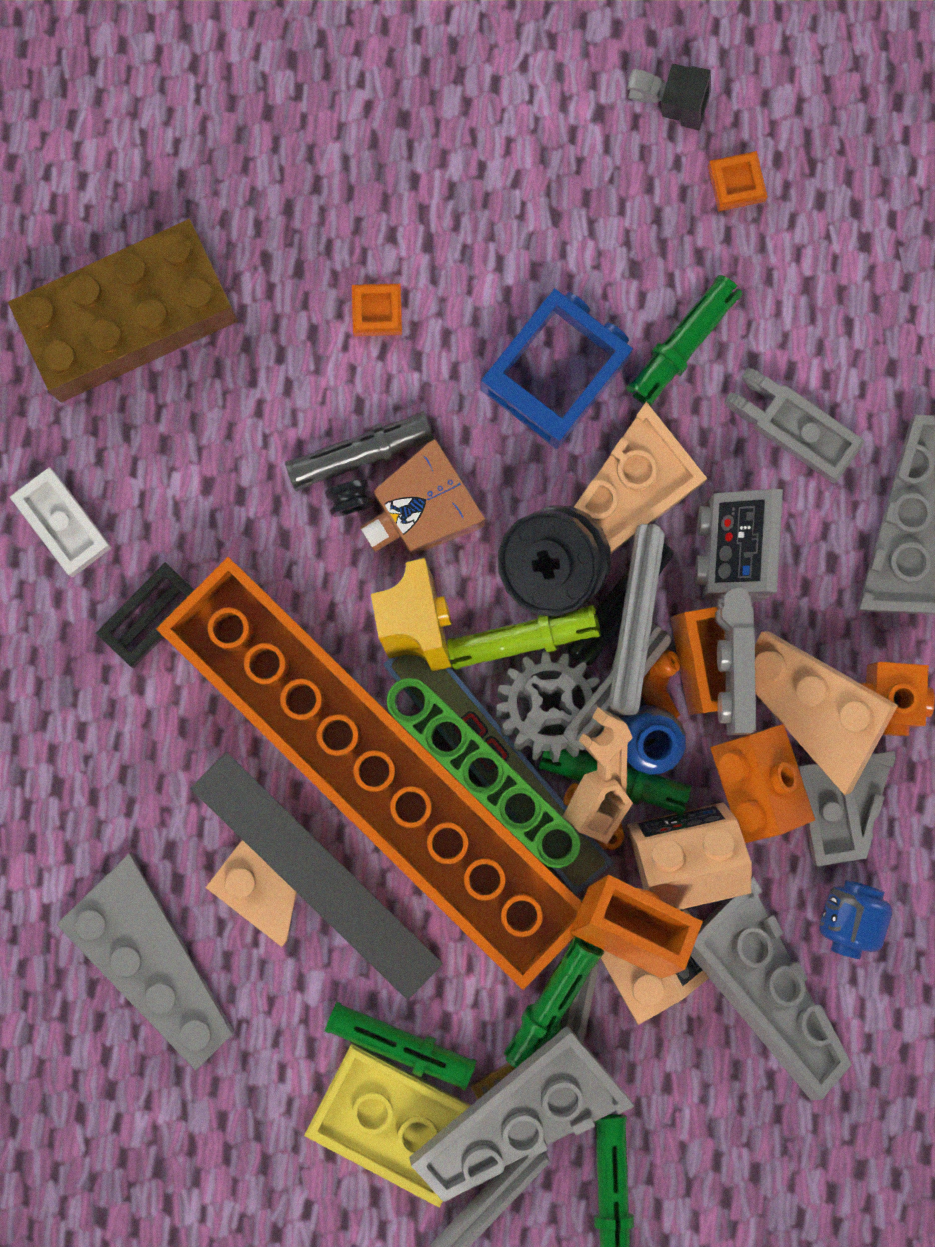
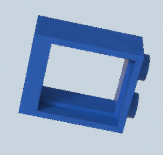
(527, 407)

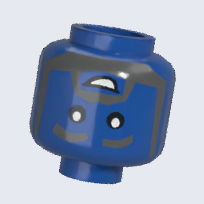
(665, 743)
(855, 919)

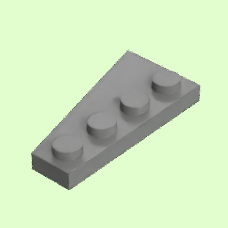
(904, 553)
(752, 969)
(536, 1104)

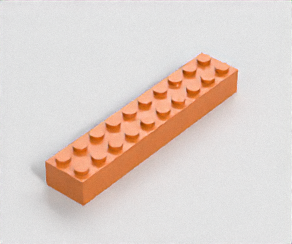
(374, 772)

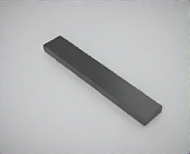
(316, 875)

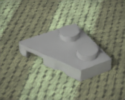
(844, 821)

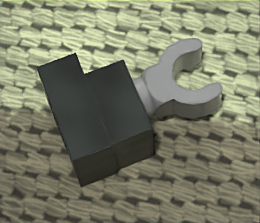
(681, 97)

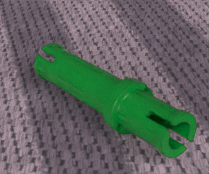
(671, 356)
(640, 786)
(543, 1018)
(457, 1068)
(612, 1175)

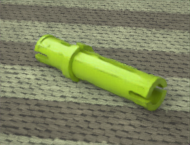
(524, 637)

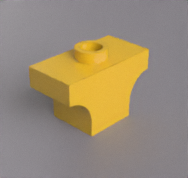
(413, 617)

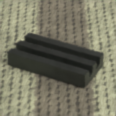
(130, 606)

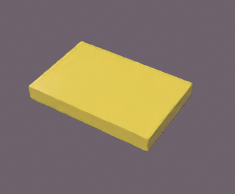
(382, 1117)

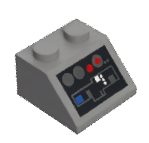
(740, 543)

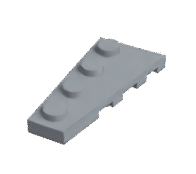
(138, 950)

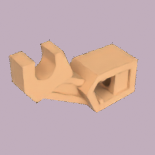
(601, 795)

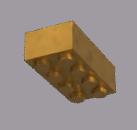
(122, 311)

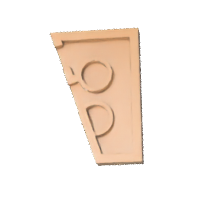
(640, 479)
(821, 708)

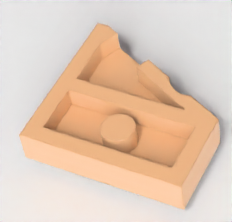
(255, 892)

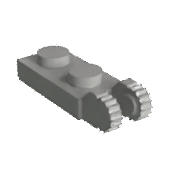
(797, 426)
(737, 659)

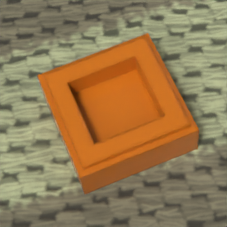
(737, 181)
(376, 309)

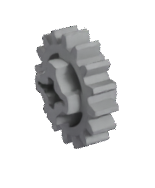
(533, 693)

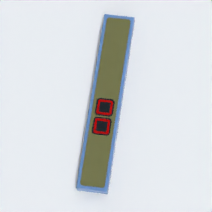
(520, 807)

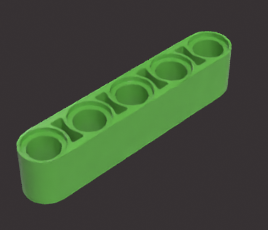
(493, 796)

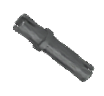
(364, 449)

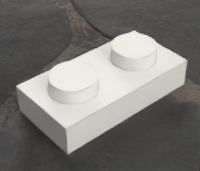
(60, 522)

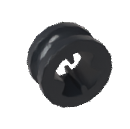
(349, 498)

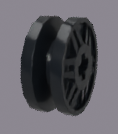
(549, 586)

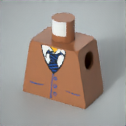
(423, 504)

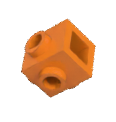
(910, 686)

